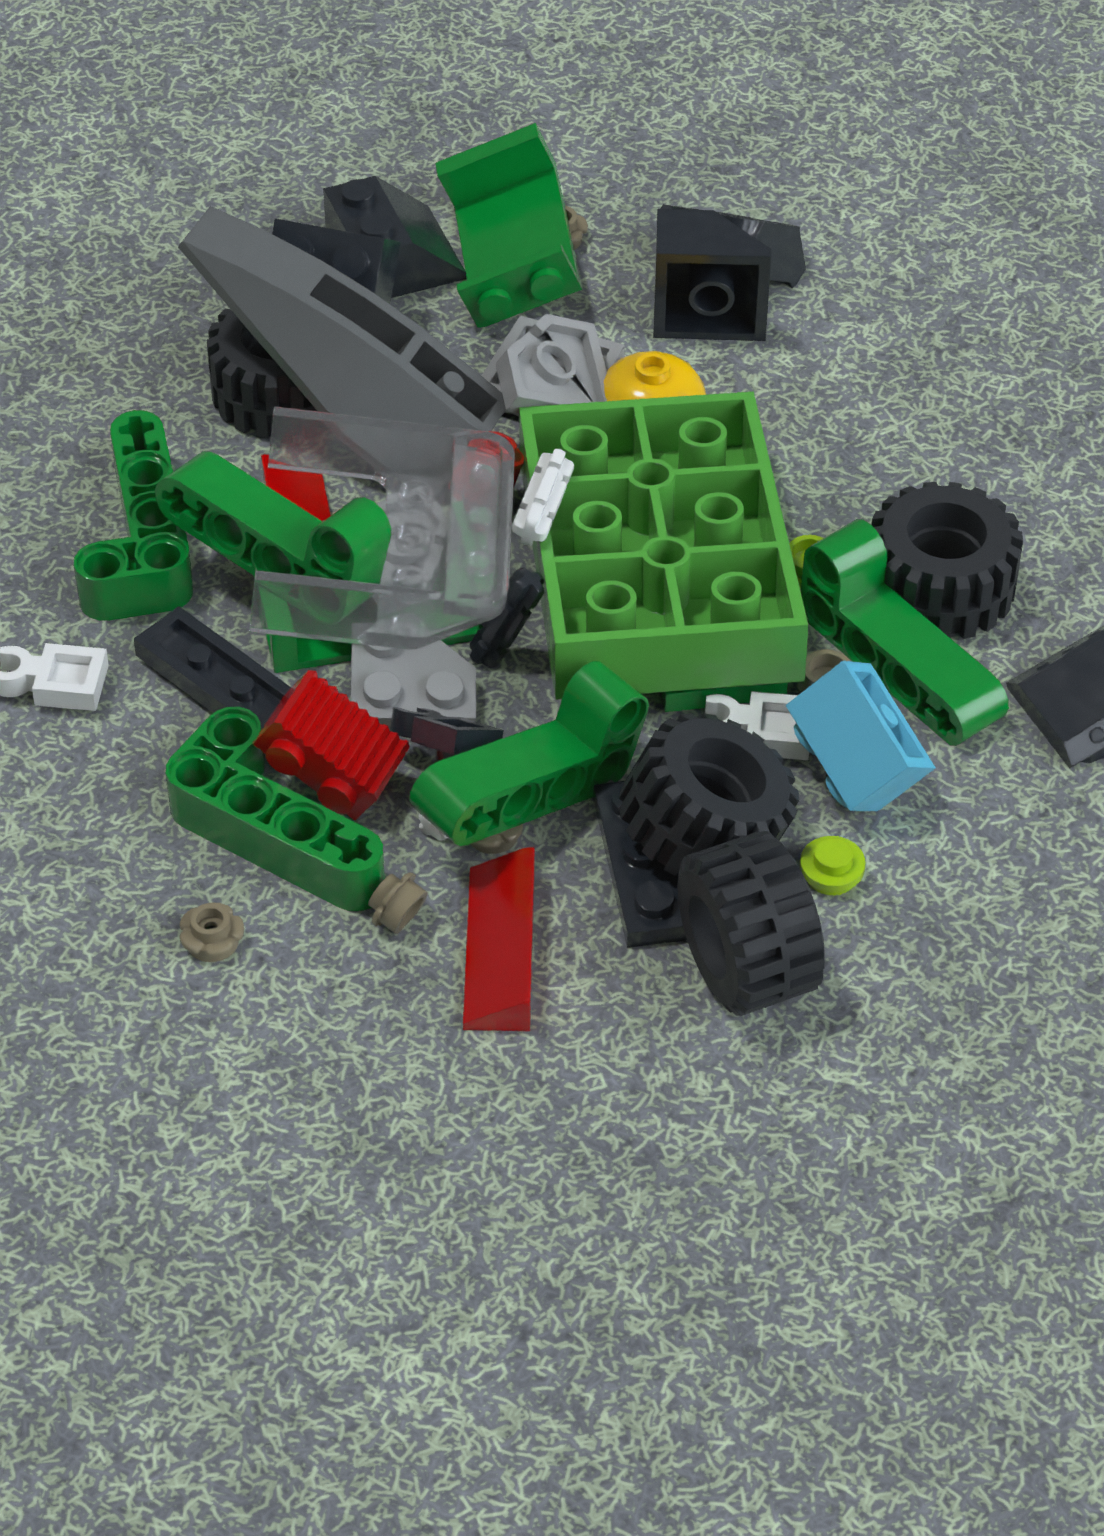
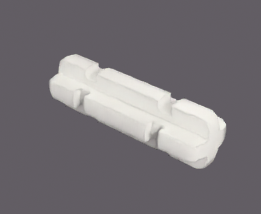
(542, 497)

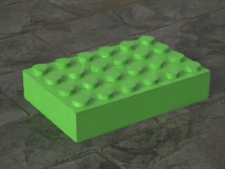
(666, 545)

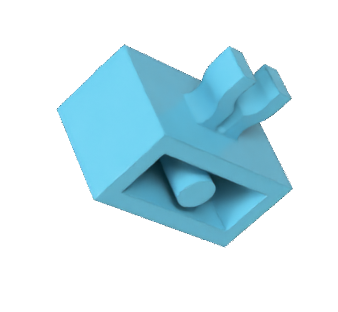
(859, 737)

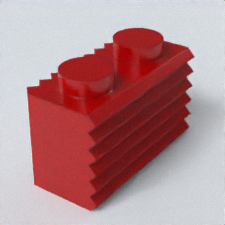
(331, 745)

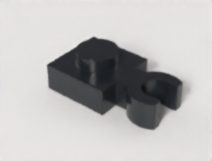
(443, 733)

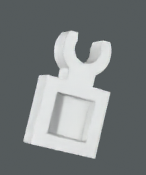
(59, 678)
(765, 716)

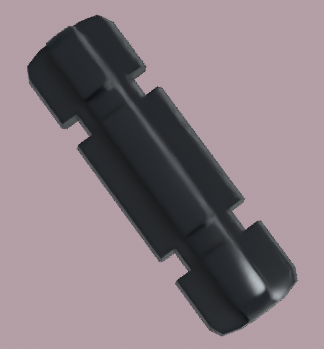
(500, 633)

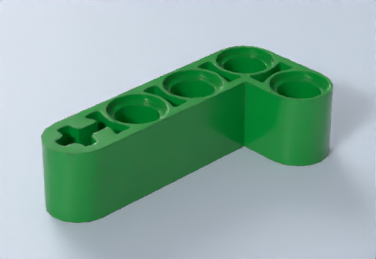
(269, 531)
(153, 564)
(875, 625)
(539, 767)
(224, 798)

